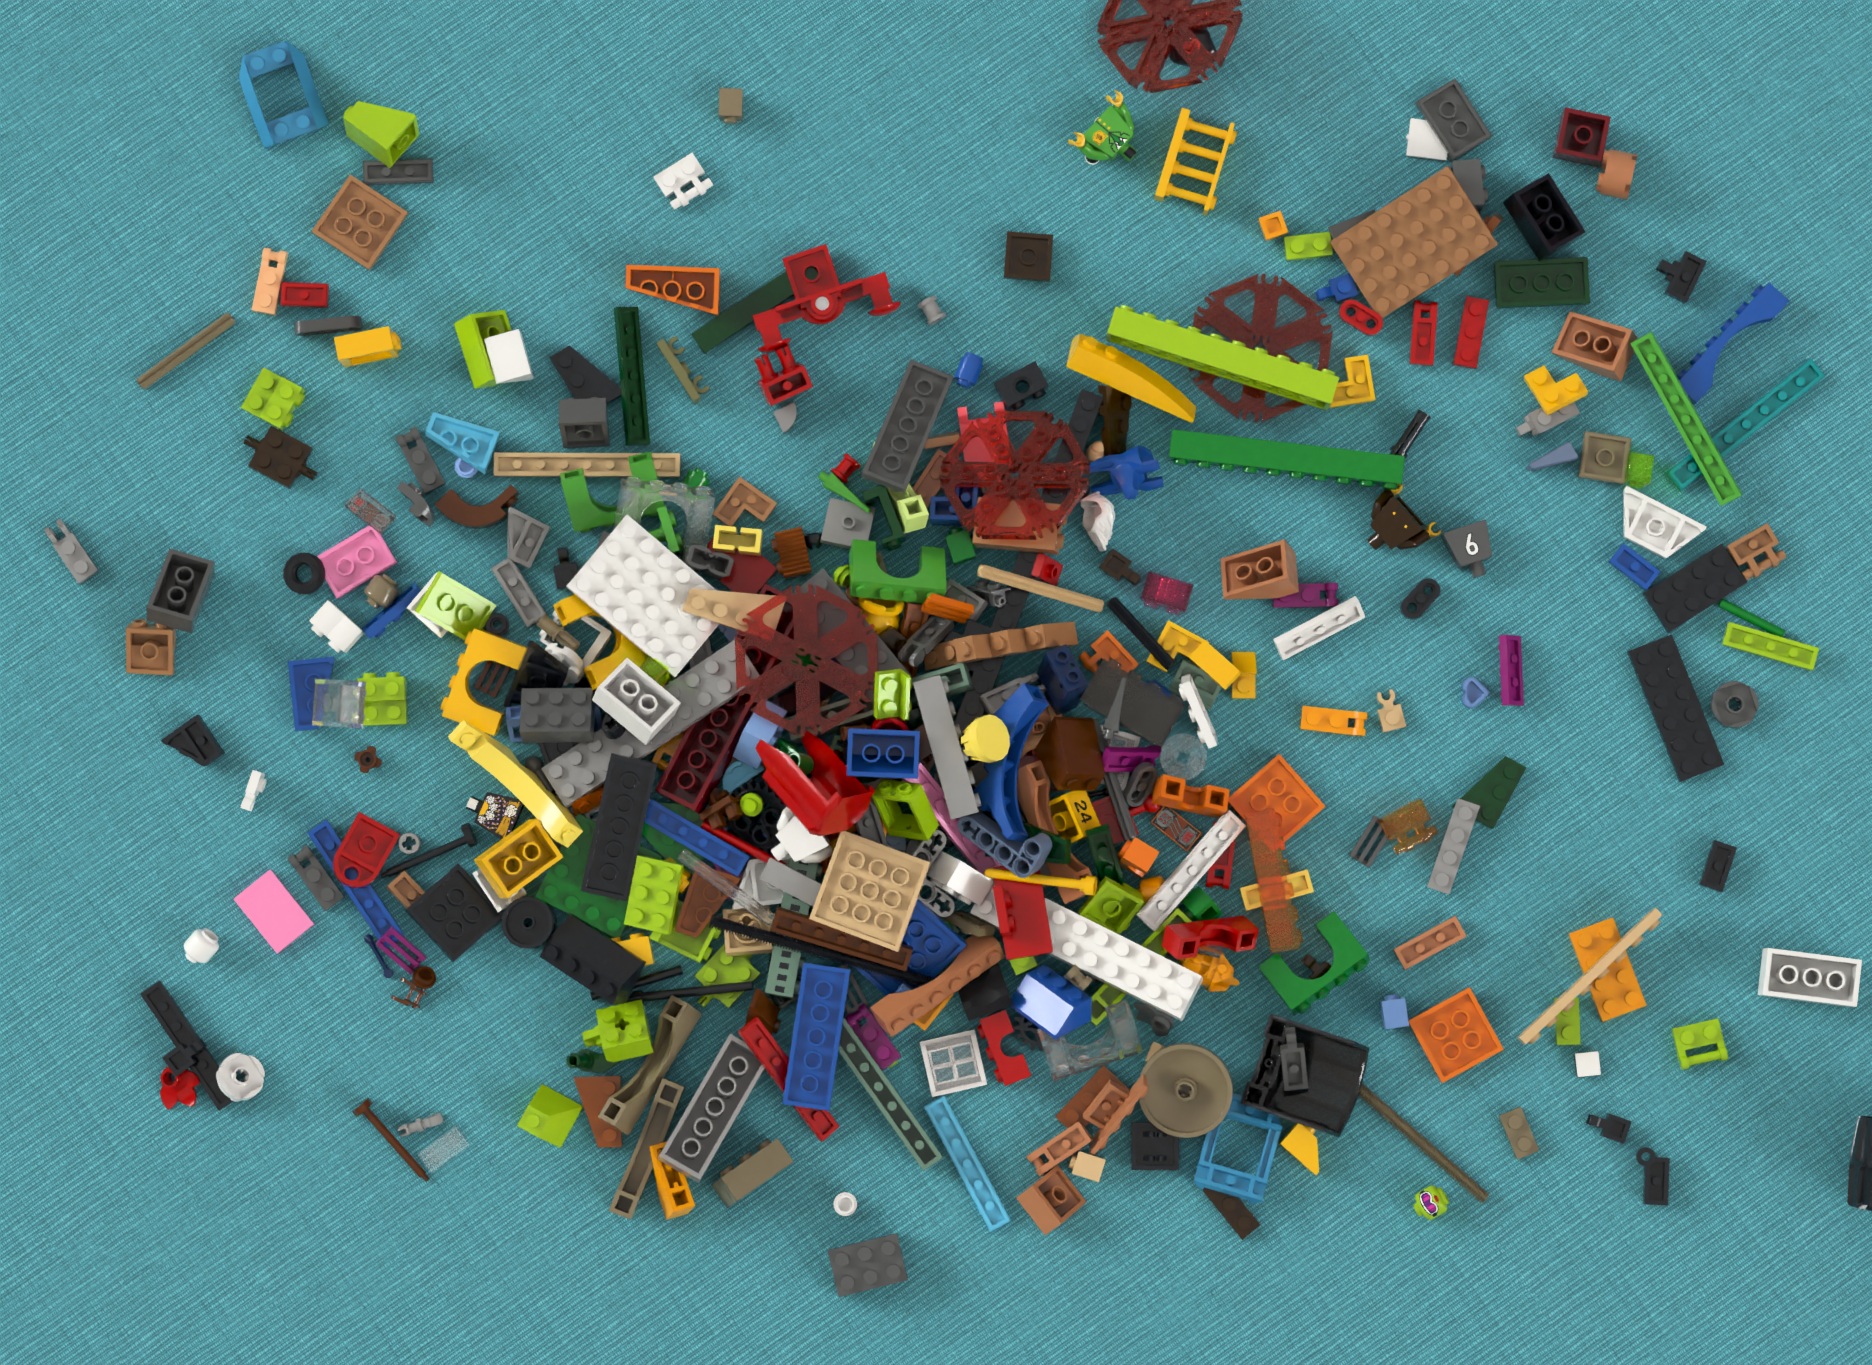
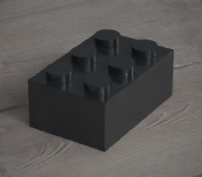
(1544, 217)

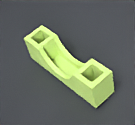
(909, 509)

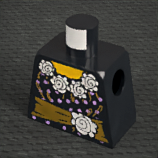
(496, 813)

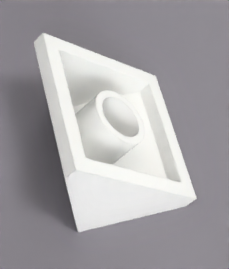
(509, 357)

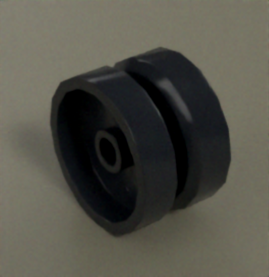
(528, 908)

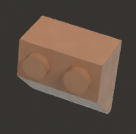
(1051, 1200)

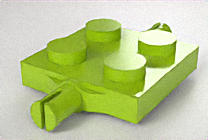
(723, 971)

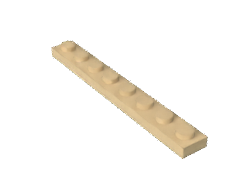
(593, 464)
(1598, 970)

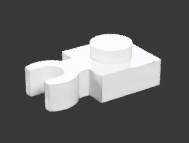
(255, 785)

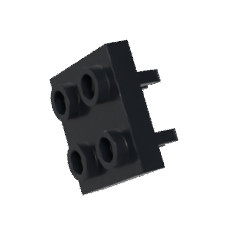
(1153, 1148)

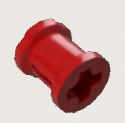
(846, 468)

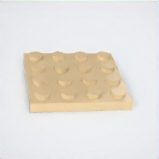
(870, 890)

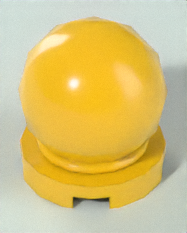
(881, 612)

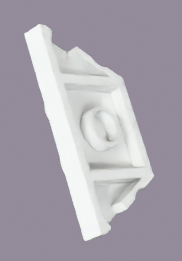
(1656, 525)
(757, 888)

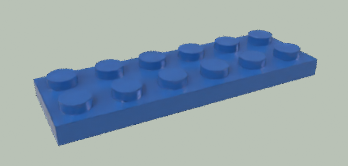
(816, 1036)

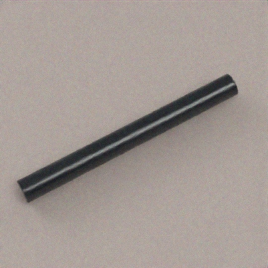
(651, 978)

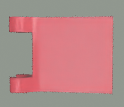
(975, 450)

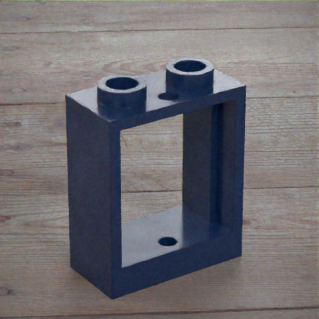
(1056, 673)

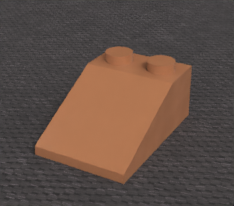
(1595, 345)
(1260, 572)

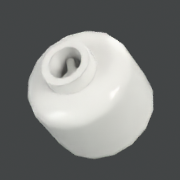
(201, 946)

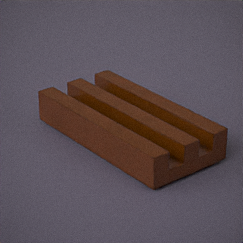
(494, 693)

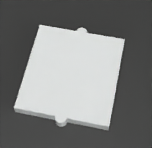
(1423, 141)

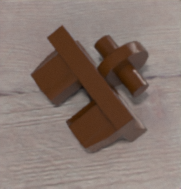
(720, 804)

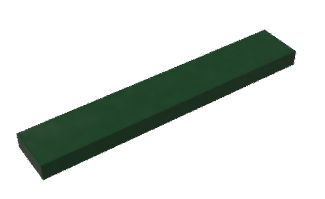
(742, 313)
(631, 376)

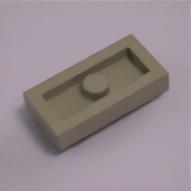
(1518, 1133)

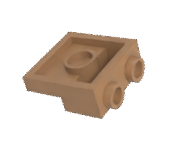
(150, 648)

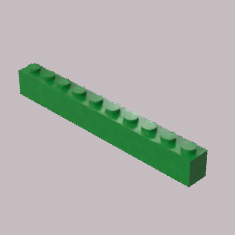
(1286, 458)

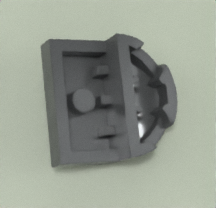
(420, 508)

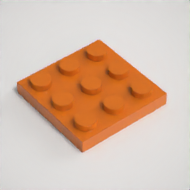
(1278, 789)
(1455, 1035)

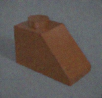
(765, 1010)

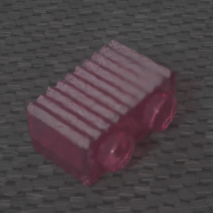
(1166, 593)

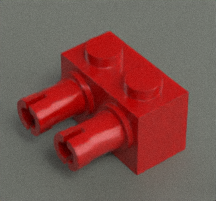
(782, 384)

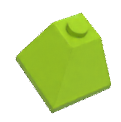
(550, 1116)

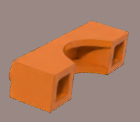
(1137, 857)

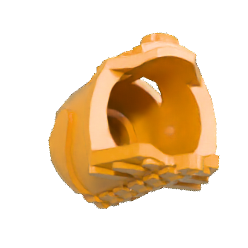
(1216, 972)

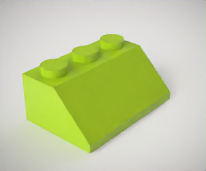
(471, 335)

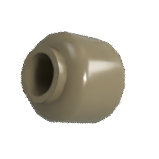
(381, 591)

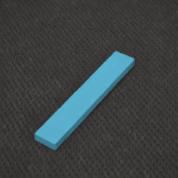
(967, 1163)

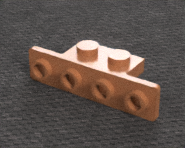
(1110, 1108)

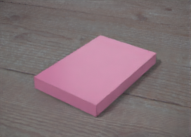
(356, 561)
(274, 911)

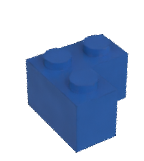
(942, 512)

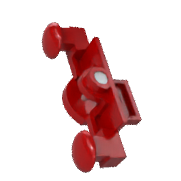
(819, 299)

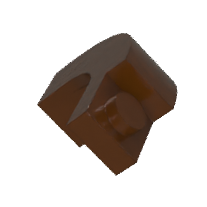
(477, 516)

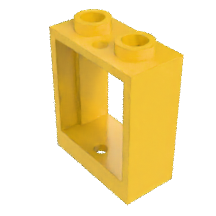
(367, 346)

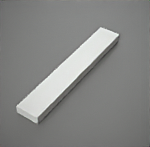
(1191, 870)

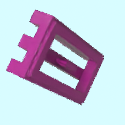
(414, 962)

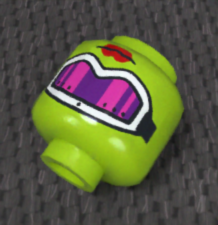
(1431, 1202)

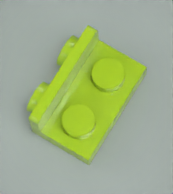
(892, 694)

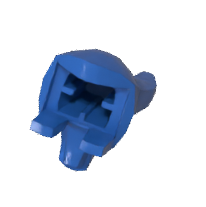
(1127, 472)

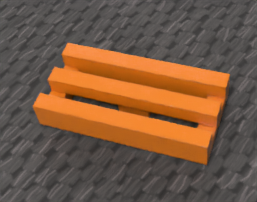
(947, 608)

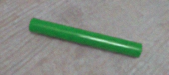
(1751, 618)

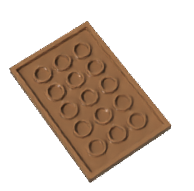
(1414, 242)

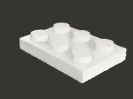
(1197, 711)

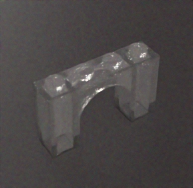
(696, 502)
(1118, 1043)

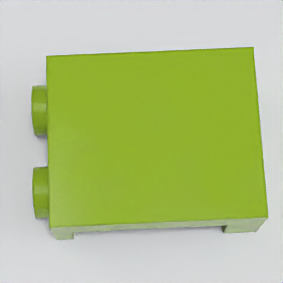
(692, 947)

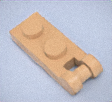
(269, 282)

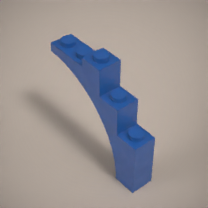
(999, 788)

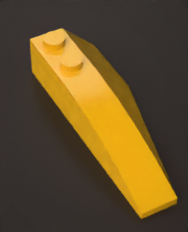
(1127, 375)

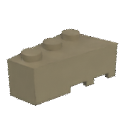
(751, 1172)

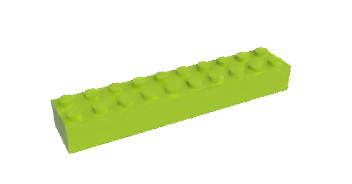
(1222, 358)

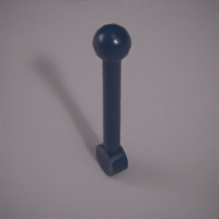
(388, 973)

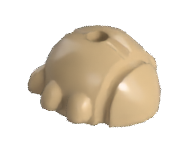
(1095, 451)

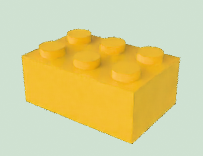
(518, 858)

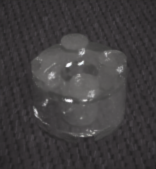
(1188, 746)

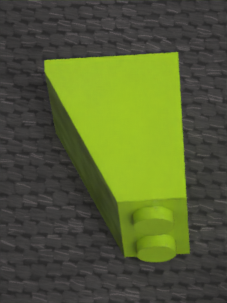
(381, 130)

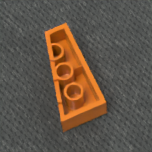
(681, 285)

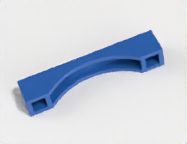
(1761, 309)

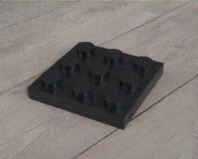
(454, 913)

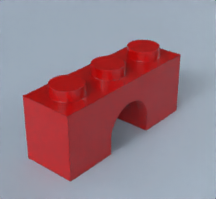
(1009, 1068)

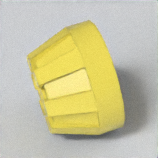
(986, 739)

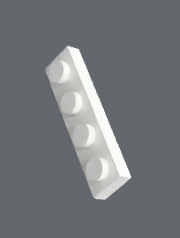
(1319, 628)

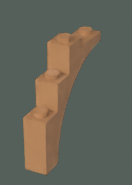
(1001, 644)

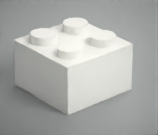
(959, 879)

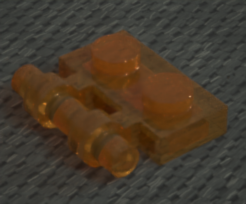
(1405, 819)

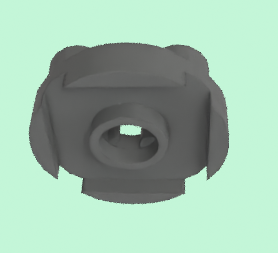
(1740, 692)

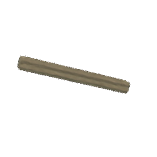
(185, 350)

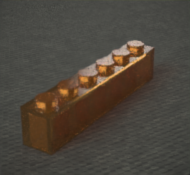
(1272, 881)

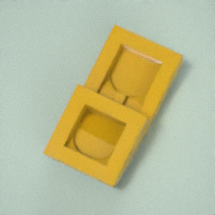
(1215, 665)

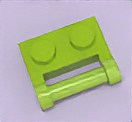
(1699, 1035)

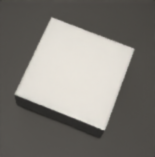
(1587, 1064)

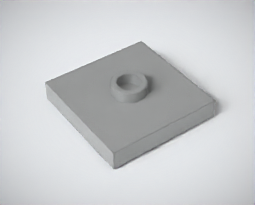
(846, 522)

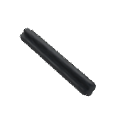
(1141, 633)

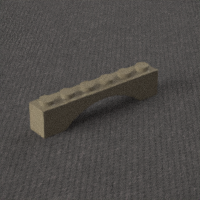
(629, 1102)
(653, 1133)

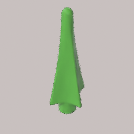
(834, 485)

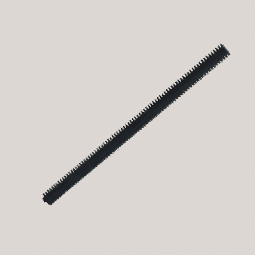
(814, 949)

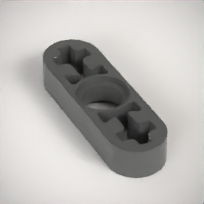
(328, 325)

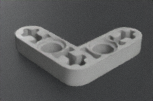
(934, 890)

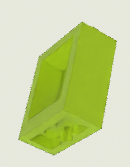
(921, 823)

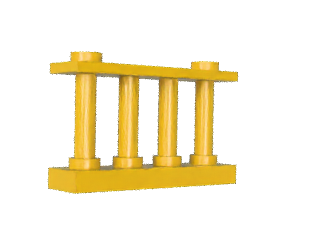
(1172, 166)

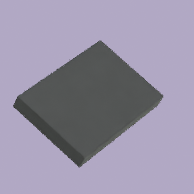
(1453, 119)

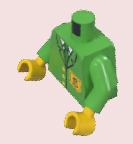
(1108, 134)

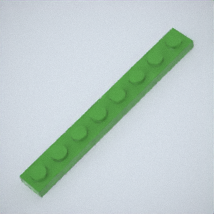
(1686, 418)

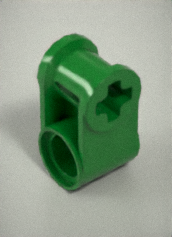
(800, 758)

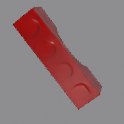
(1231, 932)

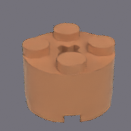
(1618, 174)

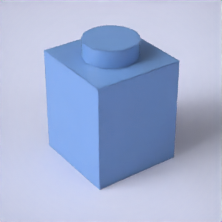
(1394, 1012)

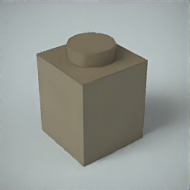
(730, 105)

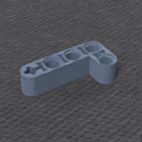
(977, 829)

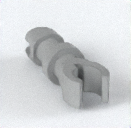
(421, 1124)

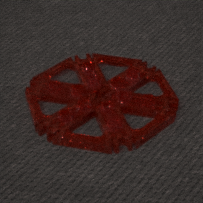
(1162, 38)
(1262, 325)
(1022, 488)
(806, 637)

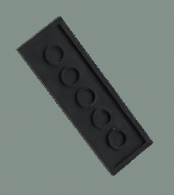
(1675, 708)
(619, 826)

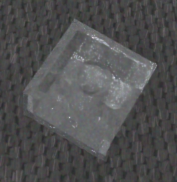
(339, 703)

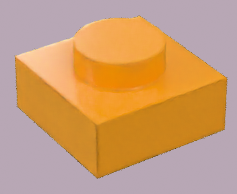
(1273, 225)

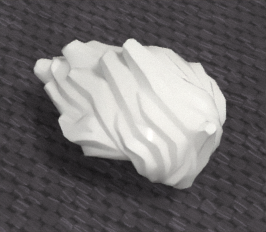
(1098, 519)

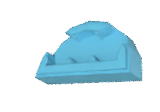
(738, 774)

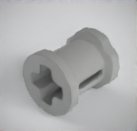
(931, 310)

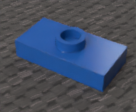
(1634, 566)

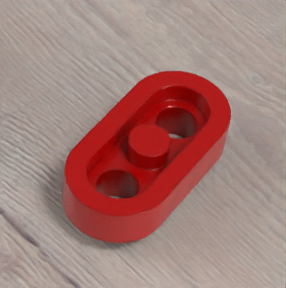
(1361, 316)

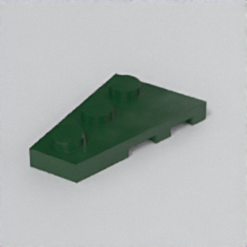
(1494, 791)

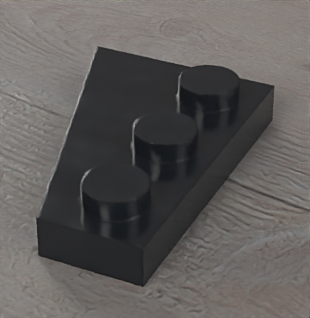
(584, 378)

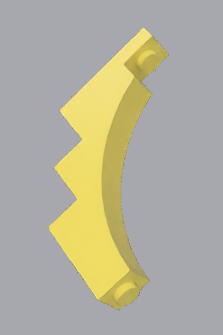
(519, 780)

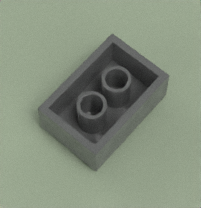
(180, 590)
(557, 715)
(867, 1264)

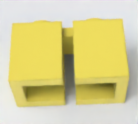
(728, 541)

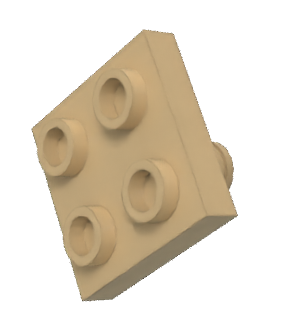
(741, 945)

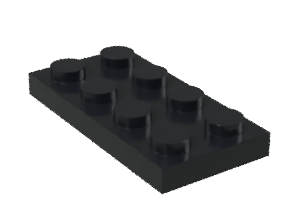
(1694, 588)

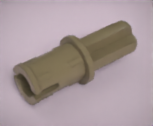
(558, 633)

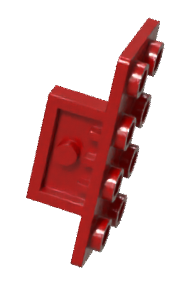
(1022, 917)

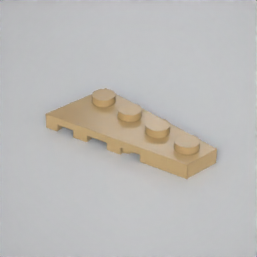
(729, 607)

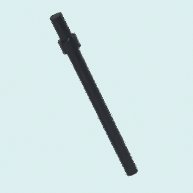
(691, 991)

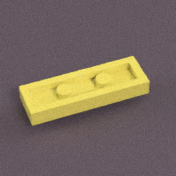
(1301, 885)

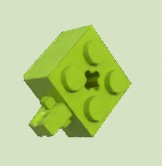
(621, 1032)

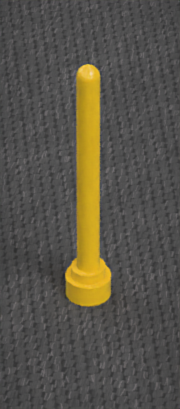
(1087, 885)

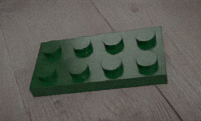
(1541, 282)

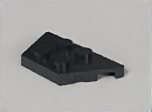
(536, 670)

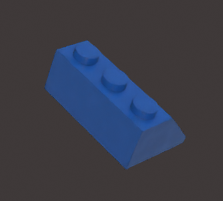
(883, 753)
(1051, 1002)

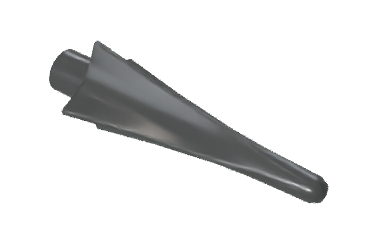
(1113, 719)

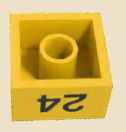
(1073, 815)

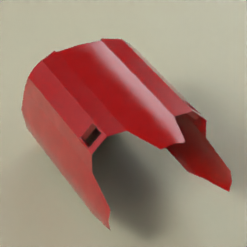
(824, 802)

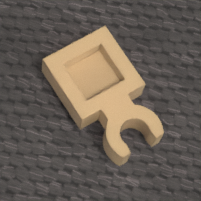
(1390, 715)

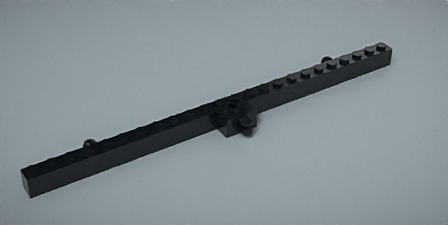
(1007, 617)

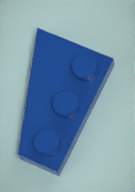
(302, 684)

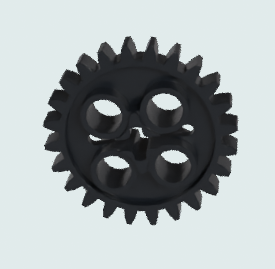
(767, 821)

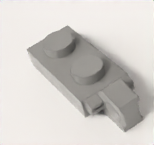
(1538, 422)

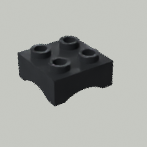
(985, 993)

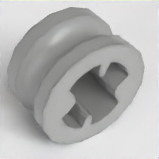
(415, 848)

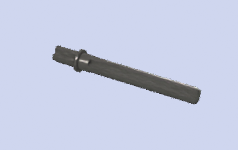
(1116, 794)

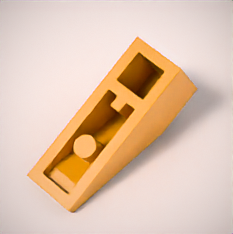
(671, 1186)

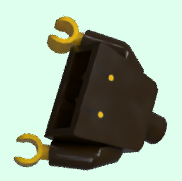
(1397, 523)

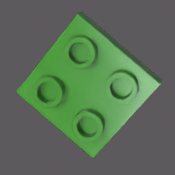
(666, 531)

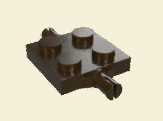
(280, 457)

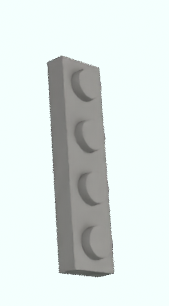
(1453, 846)

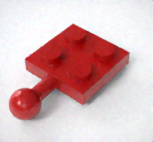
(1106, 815)

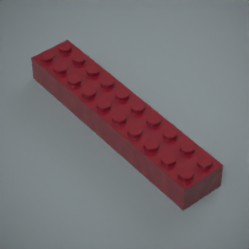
(713, 739)

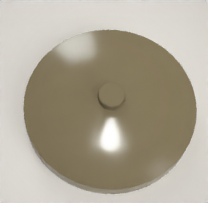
(1186, 1090)

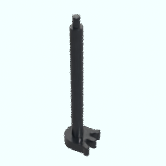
(468, 837)

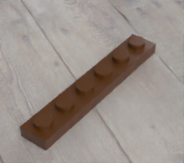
(802, 928)

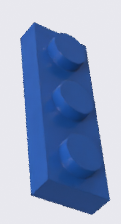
(377, 624)

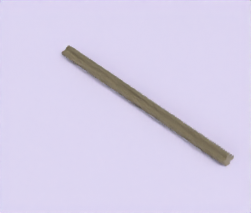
(1426, 1146)

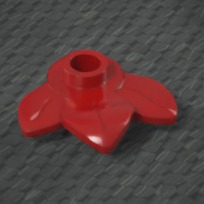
(178, 1090)

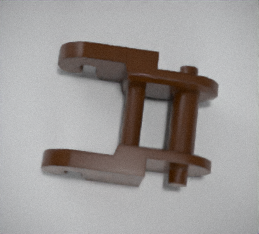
(406, 1001)

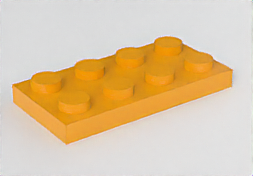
(1618, 989)

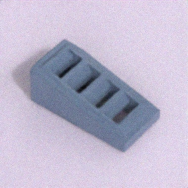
(1558, 456)

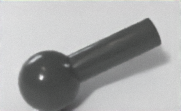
(535, 764)

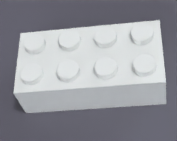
(1809, 977)

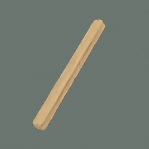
(1040, 588)

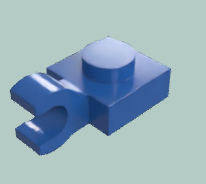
(1340, 288)

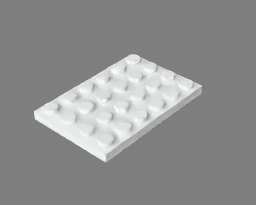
(642, 594)

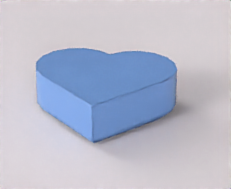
(1474, 692)

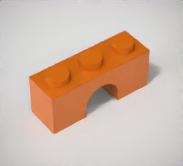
(1206, 800)

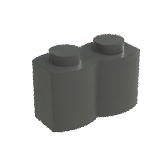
(710, 564)

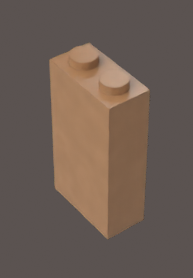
(1014, 518)

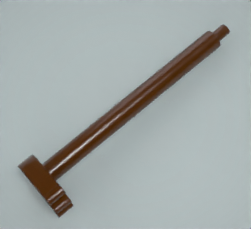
(364, 1108)

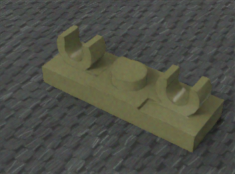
(681, 369)

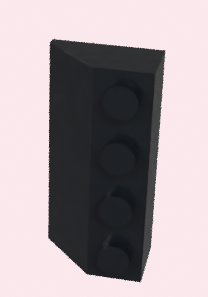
(593, 960)

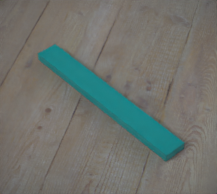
(1751, 420)

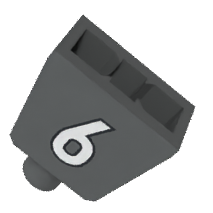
(1469, 546)

